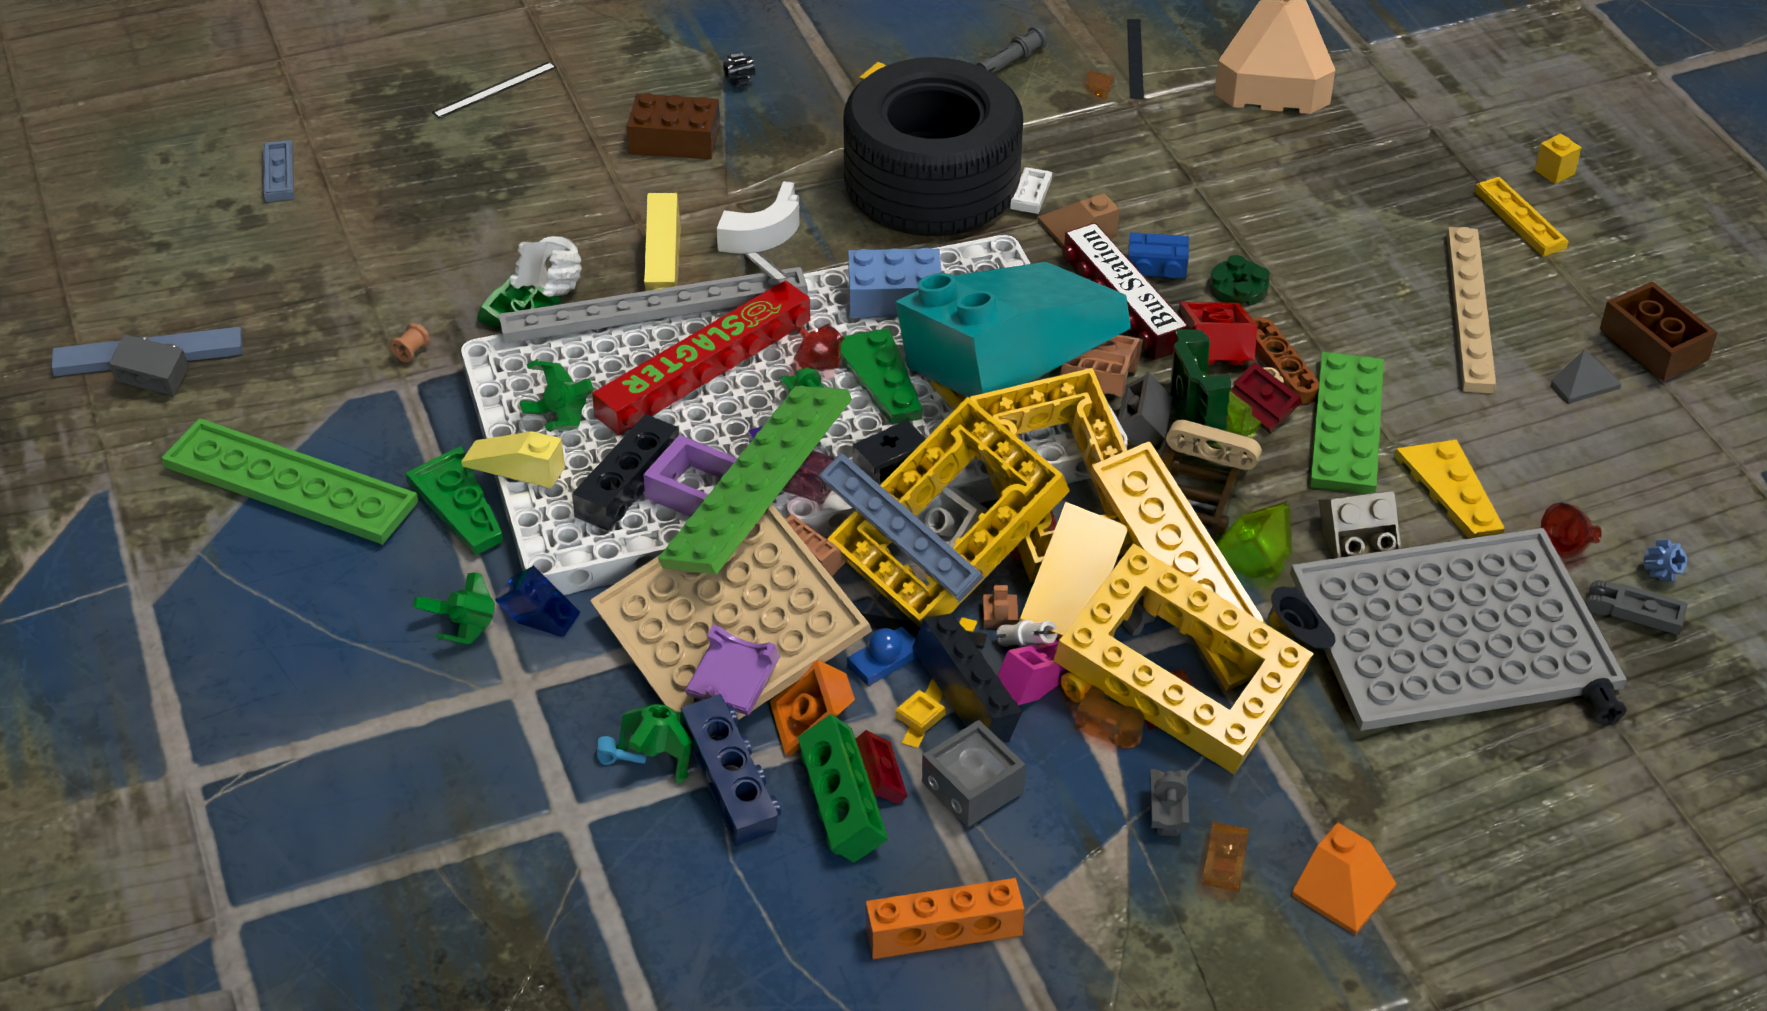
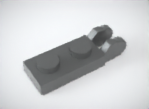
(1637, 606)

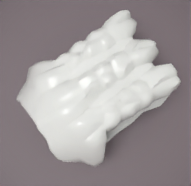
(532, 265)

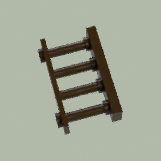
(1218, 522)

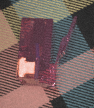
(806, 480)

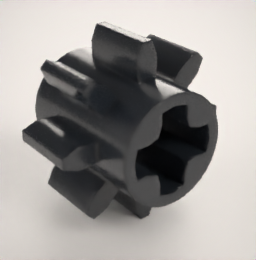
(739, 69)

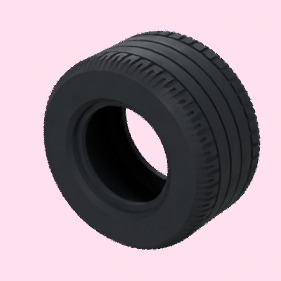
(932, 146)

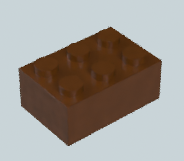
(673, 126)
(1658, 331)

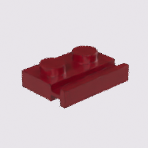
(1266, 395)

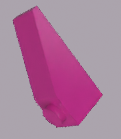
(1031, 672)

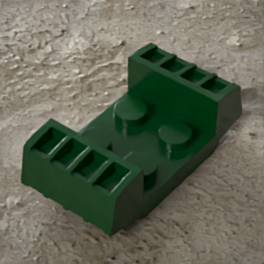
(1194, 395)

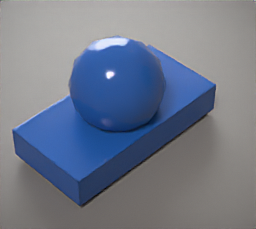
(883, 655)

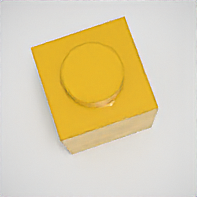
(1558, 158)

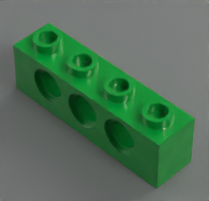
(842, 789)

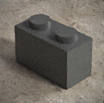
(149, 364)
(1145, 411)

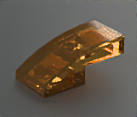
(1225, 857)

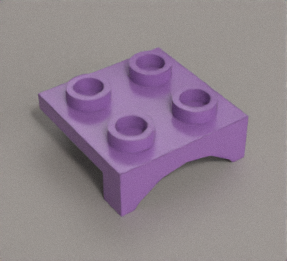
(734, 670)

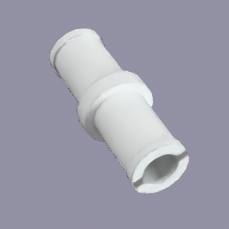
(1026, 633)

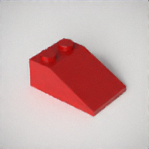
(1228, 328)

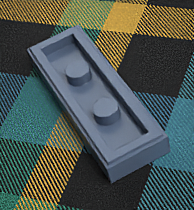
(278, 171)

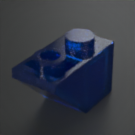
(537, 603)

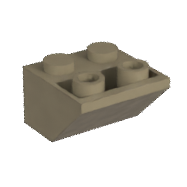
(1360, 523)

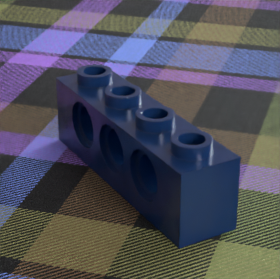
(743, 819)

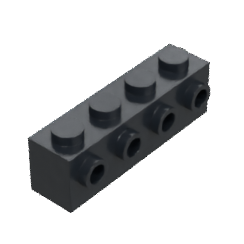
(965, 676)

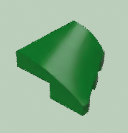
(511, 299)

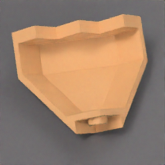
(1277, 60)

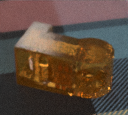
(1109, 720)

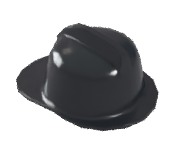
(1298, 619)

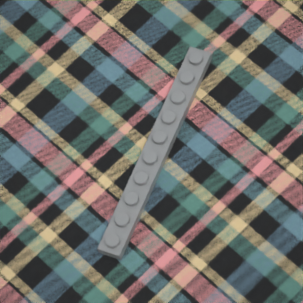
(641, 306)

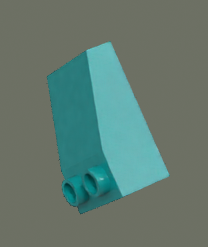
(1005, 324)

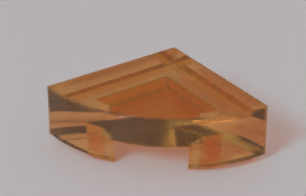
(1100, 83)

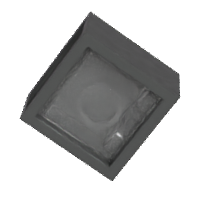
(973, 773)

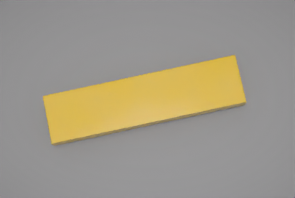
(1521, 216)

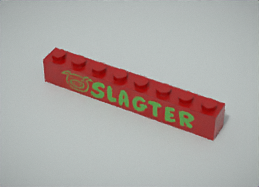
(701, 357)

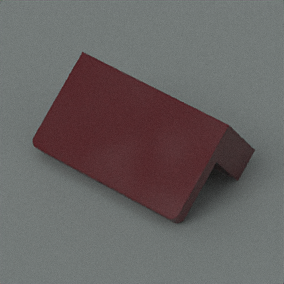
(881, 767)

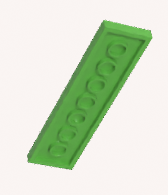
(290, 480)
(754, 480)

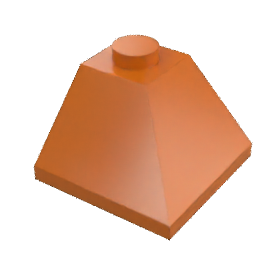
(808, 701)
(1345, 879)

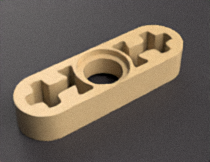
(1194, 431)

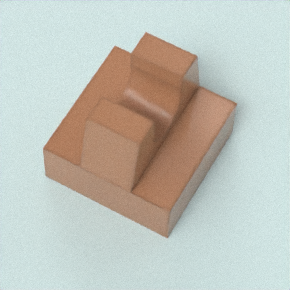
(999, 608)

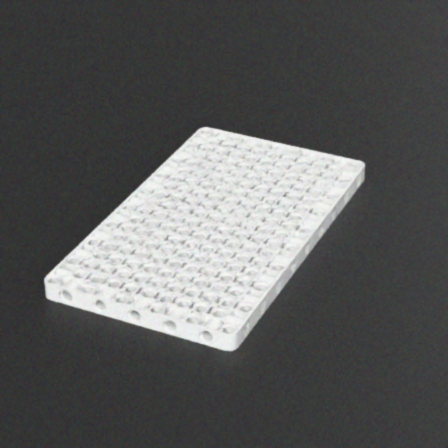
(717, 414)

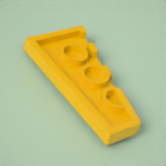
(1454, 485)

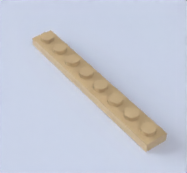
(1471, 311)

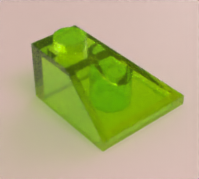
(1259, 541)

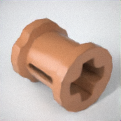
(413, 339)

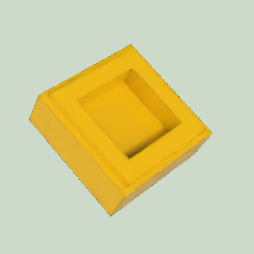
(920, 712)

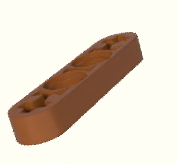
(1287, 358)

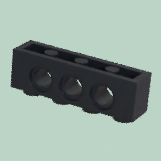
(619, 476)

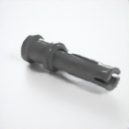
(1019, 48)

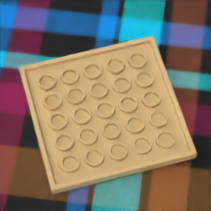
(762, 594)

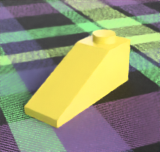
(519, 456)

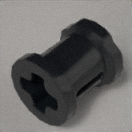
(1604, 701)

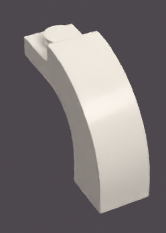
(761, 229)

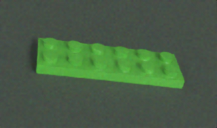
(1347, 423)

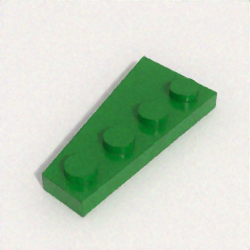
(882, 372)
(457, 500)

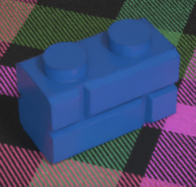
(1159, 254)

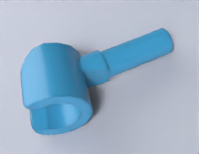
(609, 754)

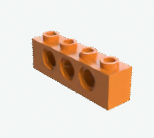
(944, 918)

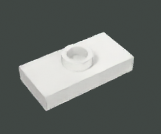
(1031, 190)

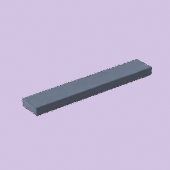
(195, 345)
(901, 527)

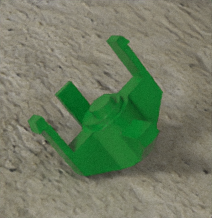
(560, 396)
(468, 607)
(655, 731)

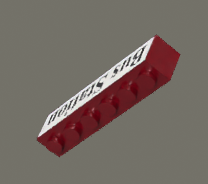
(1103, 262)

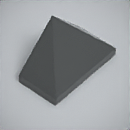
(1584, 379)

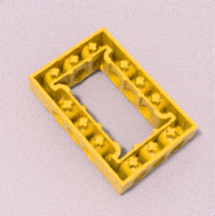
(1048, 403)
(959, 439)
(1163, 698)

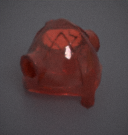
(819, 348)
(1570, 529)

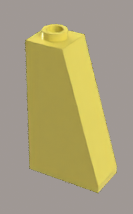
(662, 241)

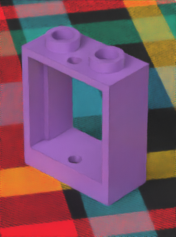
(683, 452)

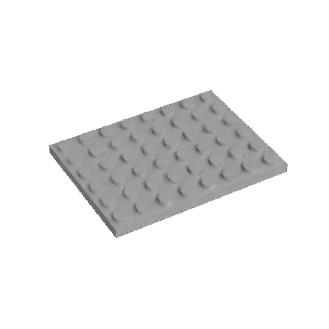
(1456, 628)

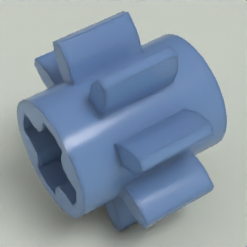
(1665, 560)

